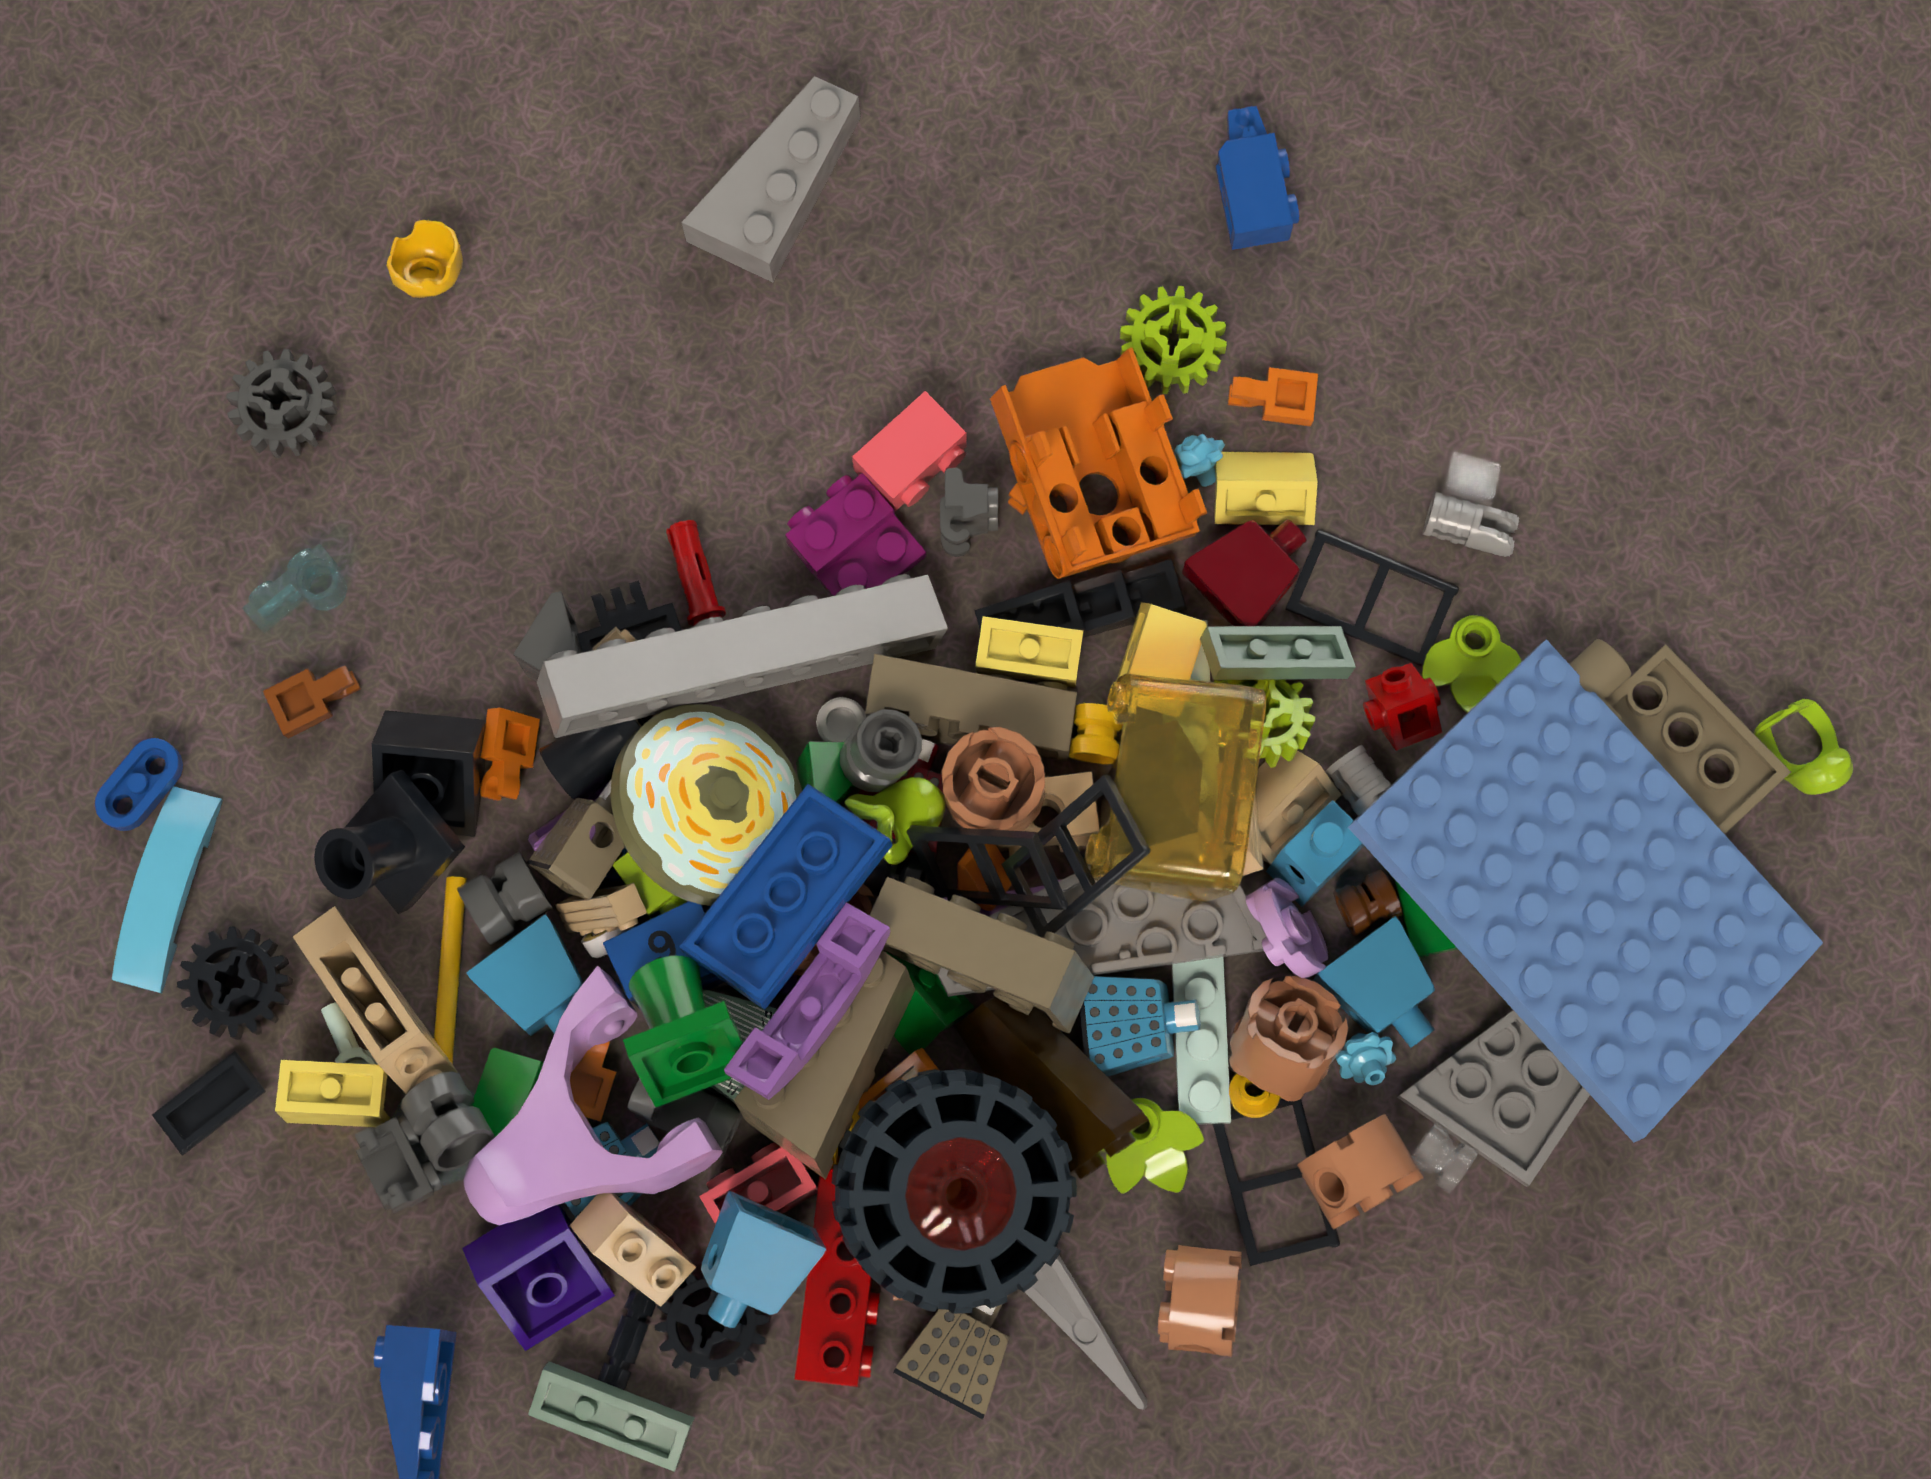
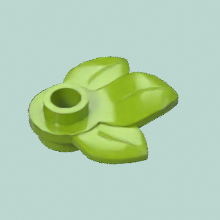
(1468, 670)
(1157, 1152)

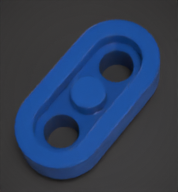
(136, 782)

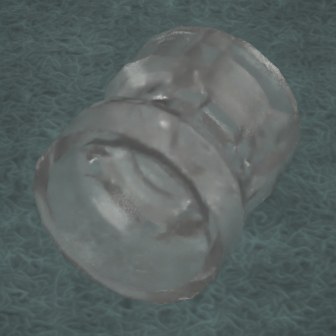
(1439, 1155)

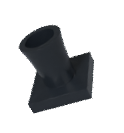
(588, 758)
(388, 844)

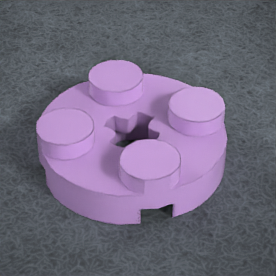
(1290, 935)

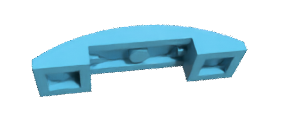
(162, 888)

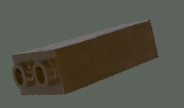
(1059, 1077)

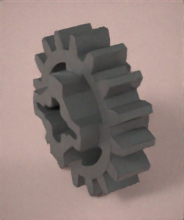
(267, 386)

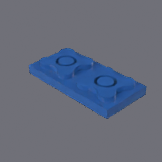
(786, 896)

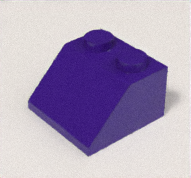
(537, 1274)

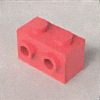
(911, 452)
(772, 1180)

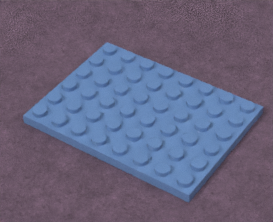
(1587, 889)

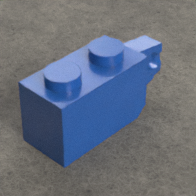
(1253, 183)

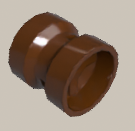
(1367, 903)

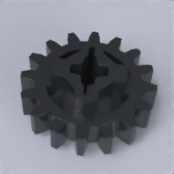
(228, 1002)
(701, 1356)

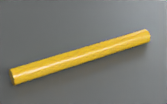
(449, 966)

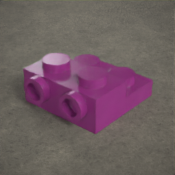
(853, 538)

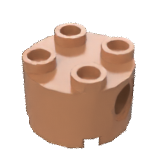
(994, 781)
(1288, 1037)
(1359, 1170)
(1202, 1300)

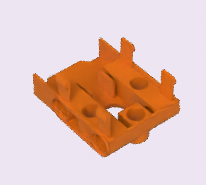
(1103, 423)

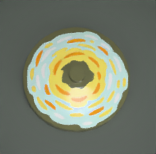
(699, 797)

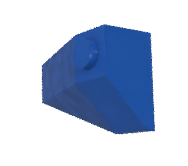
(416, 1395)

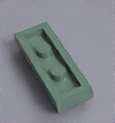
(1277, 652)
(611, 1416)

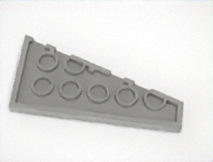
(1144, 929)
(1502, 1097)

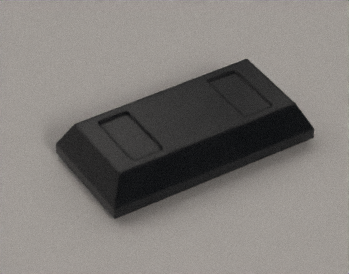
(208, 1103)

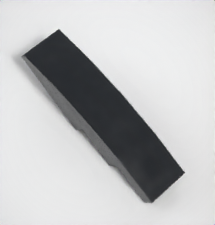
(1096, 603)

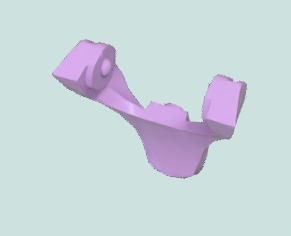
(550, 1147)

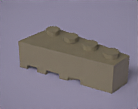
(957, 702)
(983, 950)
(819, 1102)

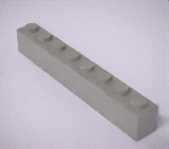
(739, 654)

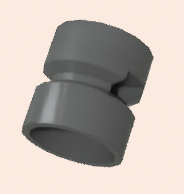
(878, 762)
(504, 898)
(446, 1120)

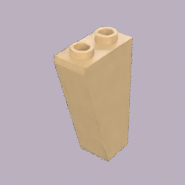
(371, 1001)

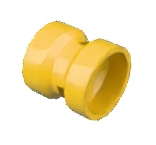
(1096, 734)

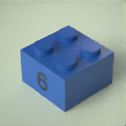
(655, 940)

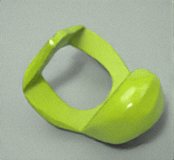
(1825, 772)
(897, 808)

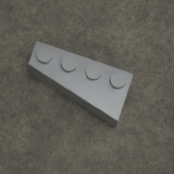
(774, 185)

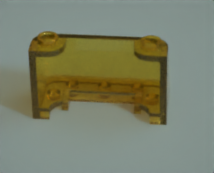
(1186, 780)

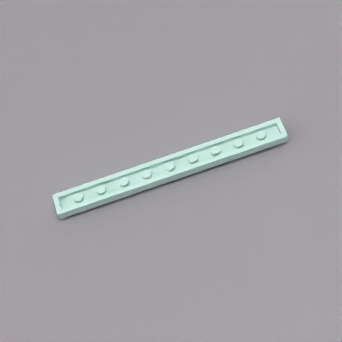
(1203, 1054)

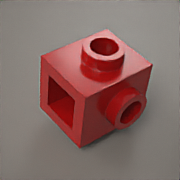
(1403, 706)

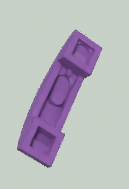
(813, 1006)

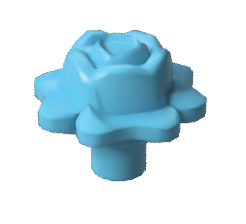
(1198, 457)
(1366, 1058)

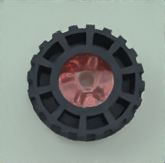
(1009, 1199)

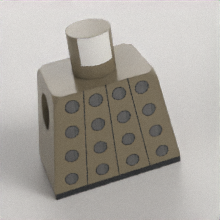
(569, 855)
(957, 1358)

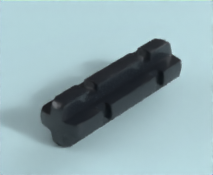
(627, 1339)

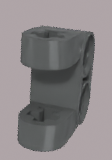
(719, 1116)

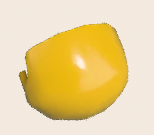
(429, 246)

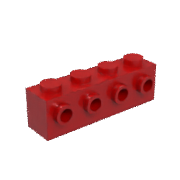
(835, 1307)

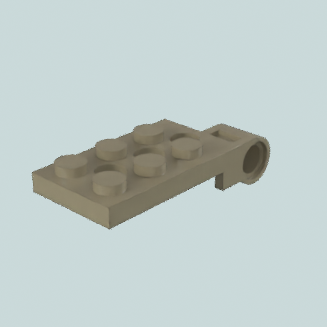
(1686, 700)

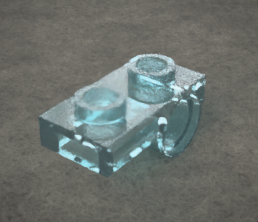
(276, 599)

